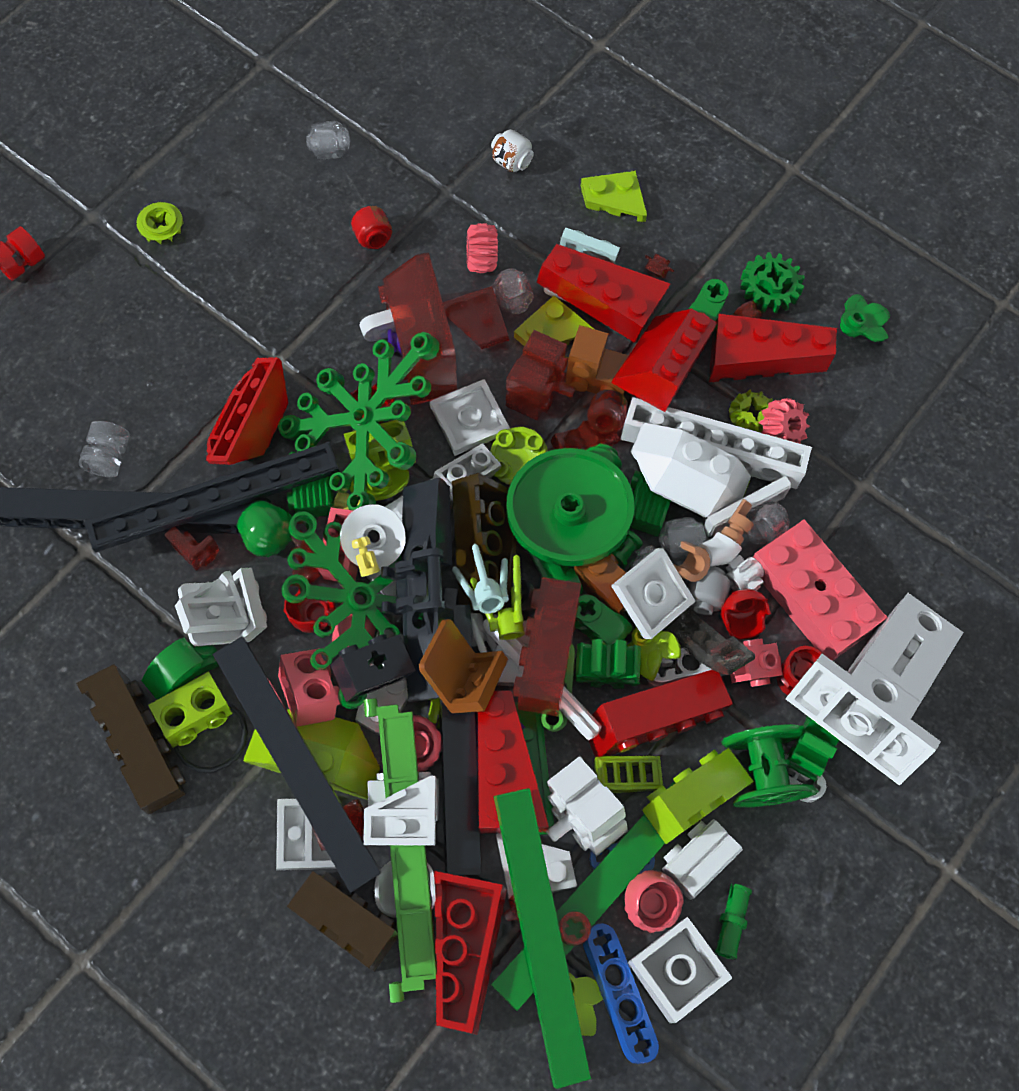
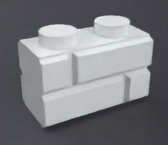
(701, 858)

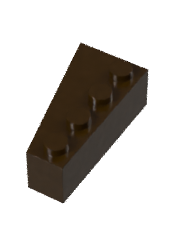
(134, 738)

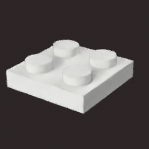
(469, 416)
(653, 593)

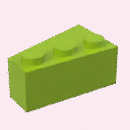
(695, 794)

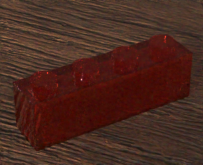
(549, 646)

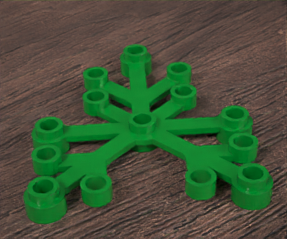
(388, 387)
(327, 558)

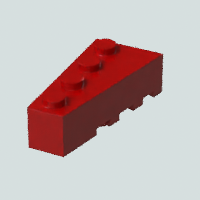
(465, 943)

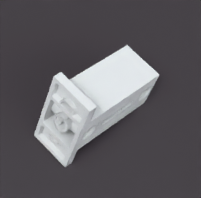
(882, 689)

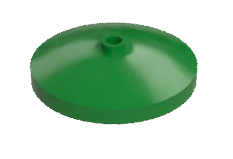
(570, 507)

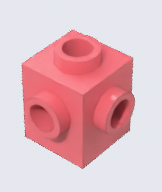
(763, 667)

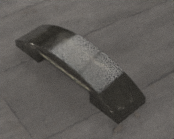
(708, 645)

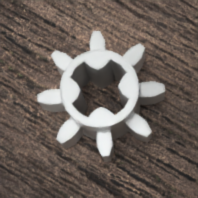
(745, 573)

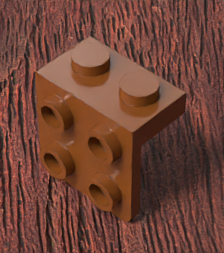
(459, 674)

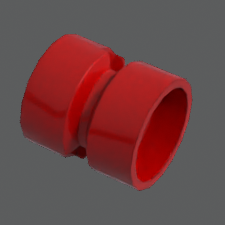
(25, 248)
(796, 666)

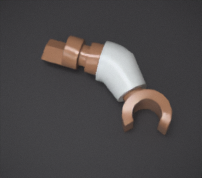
(719, 549)

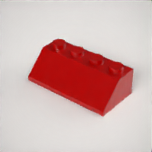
(665, 356)

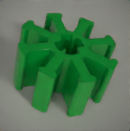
(608, 664)
(812, 750)

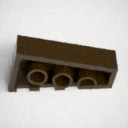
(483, 521)

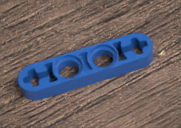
(625, 990)

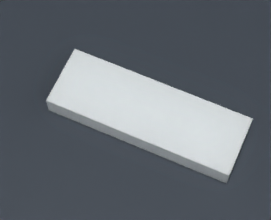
(773, 492)

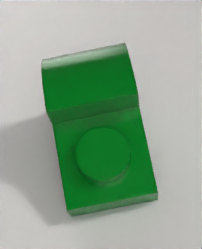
(178, 666)

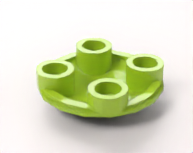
(514, 449)

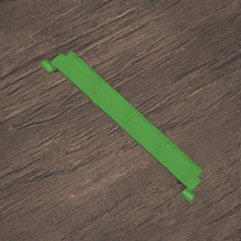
(407, 861)

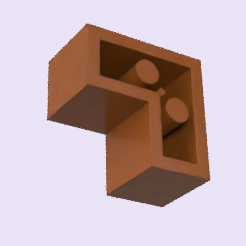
(591, 364)

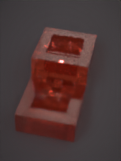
(582, 438)

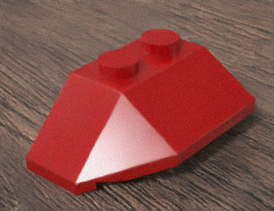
(249, 414)

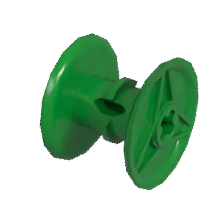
(769, 765)

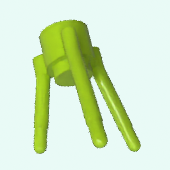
(509, 620)

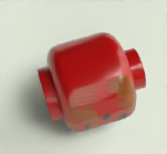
(371, 227)

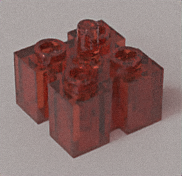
(537, 376)

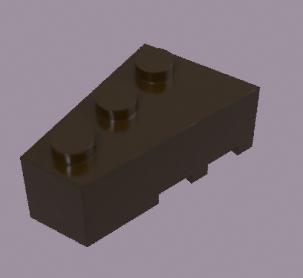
(344, 919)

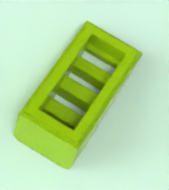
(615, 762)

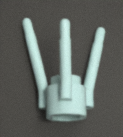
(488, 594)

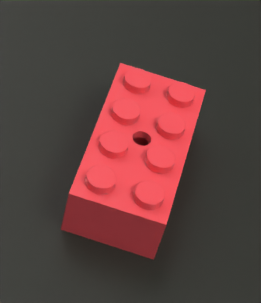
(818, 591)

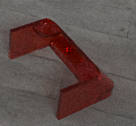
(417, 308)

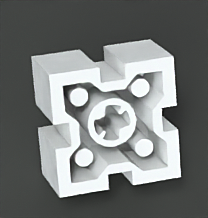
(586, 807)

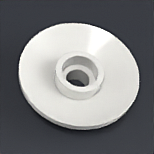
(376, 518)

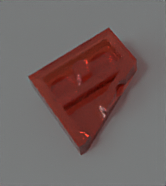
(478, 317)

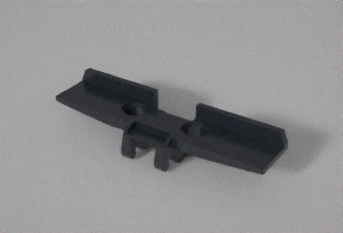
(418, 575)

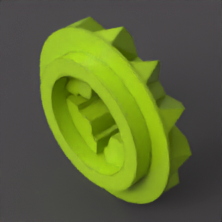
(157, 213)
(740, 406)

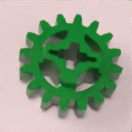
(772, 282)

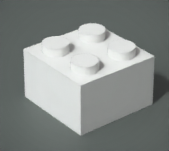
(679, 970)

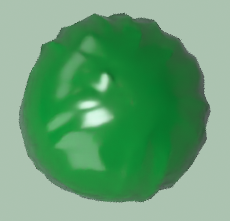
(264, 528)

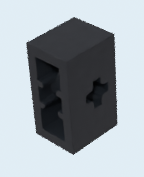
(356, 675)

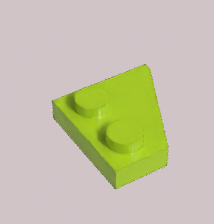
(614, 194)
(552, 320)

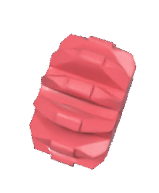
(482, 248)
(785, 420)

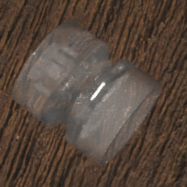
(104, 449)

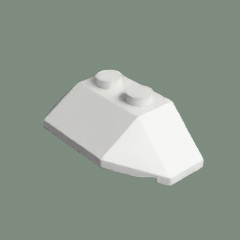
(689, 469)

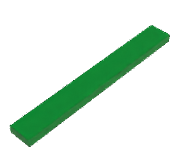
(590, 899)
(542, 939)

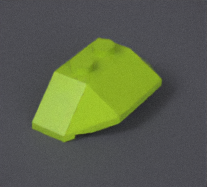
(338, 749)

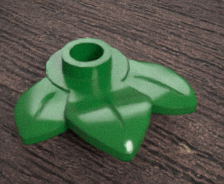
(864, 319)

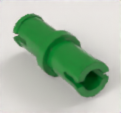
(733, 921)

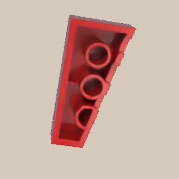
(603, 289)
(768, 347)
(658, 712)
(503, 761)

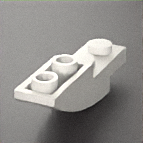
(475, 461)

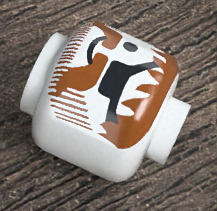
(512, 150)

